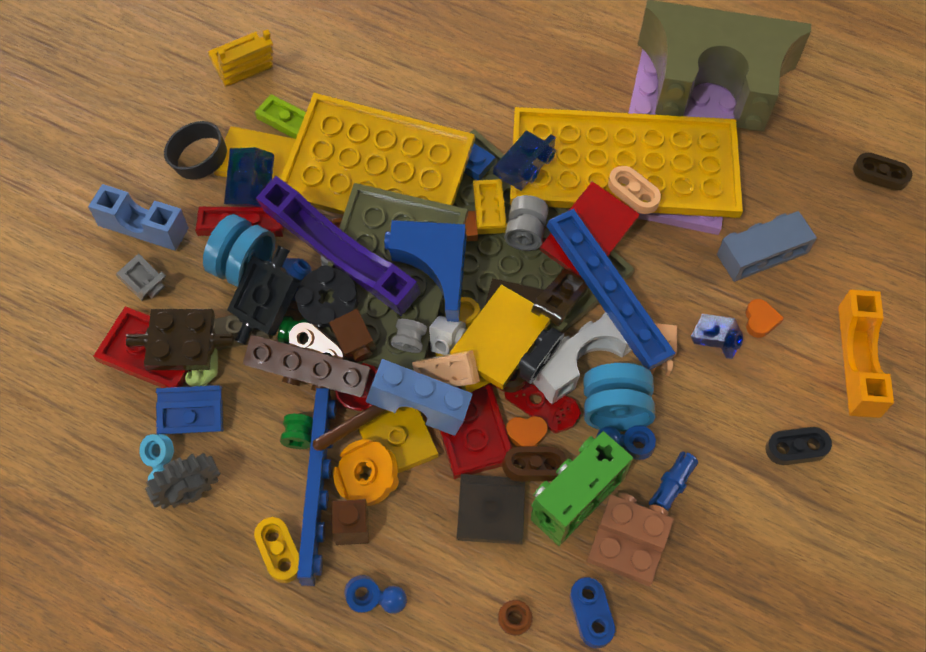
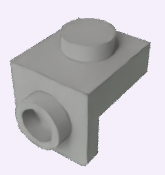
(141, 278)

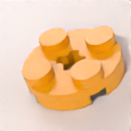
(382, 478)

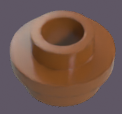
(520, 608)

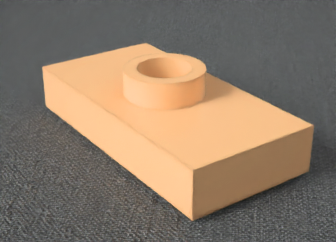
(453, 369)

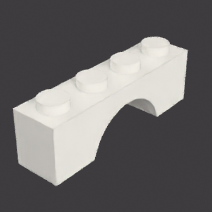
(562, 372)

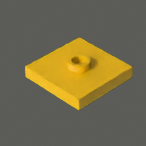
(404, 435)

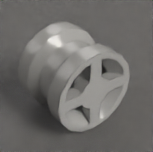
(409, 335)

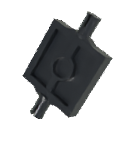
(263, 295)

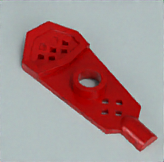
(545, 409)

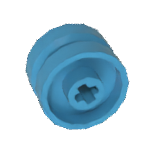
(233, 245)
(618, 396)

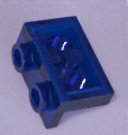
(525, 159)
(247, 175)

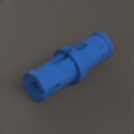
(674, 481)

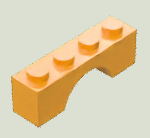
(866, 384)

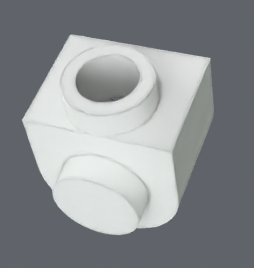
(445, 335)

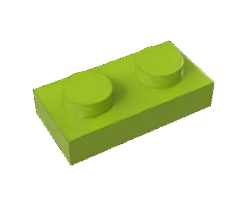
(280, 115)

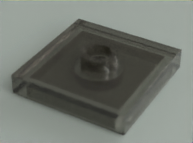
(491, 509)

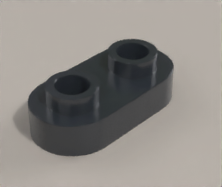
(546, 346)
(796, 446)

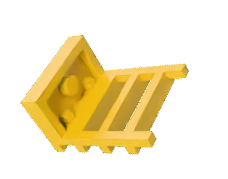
(242, 57)

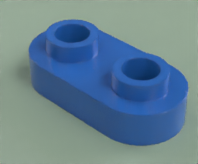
(592, 611)

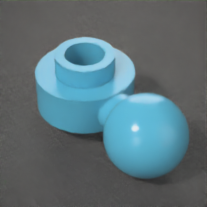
(156, 452)

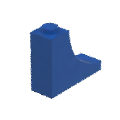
(435, 250)

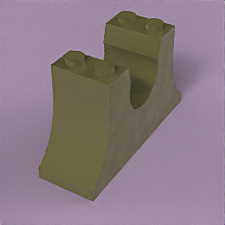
(720, 48)

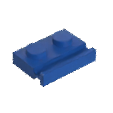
(189, 410)

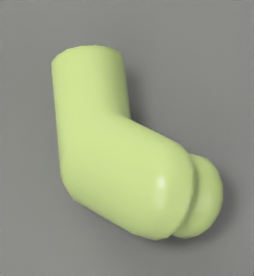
(204, 377)

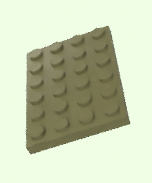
(366, 221)

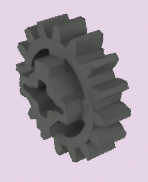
(182, 481)

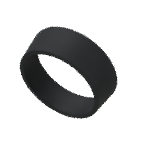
(184, 137)

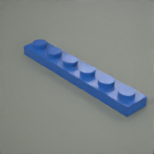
(610, 290)
(316, 497)

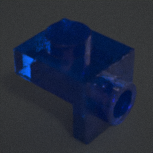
(719, 333)

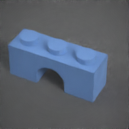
(118, 212)
(401, 387)

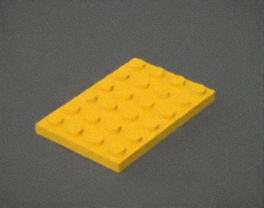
(374, 148)

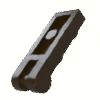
(560, 297)

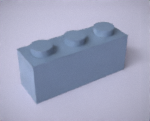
(766, 245)

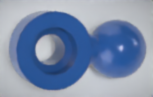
(632, 435)
(391, 599)

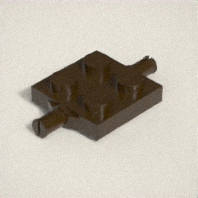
(180, 339)

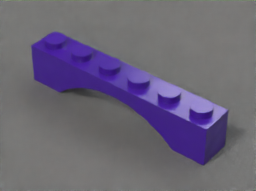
(364, 267)

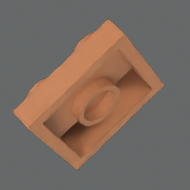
(630, 538)

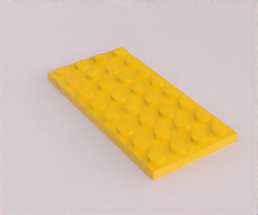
(683, 156)

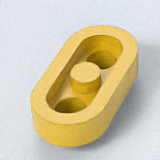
(278, 551)

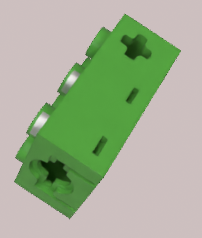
(579, 487)

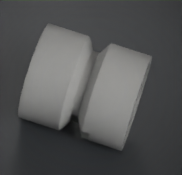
(526, 223)

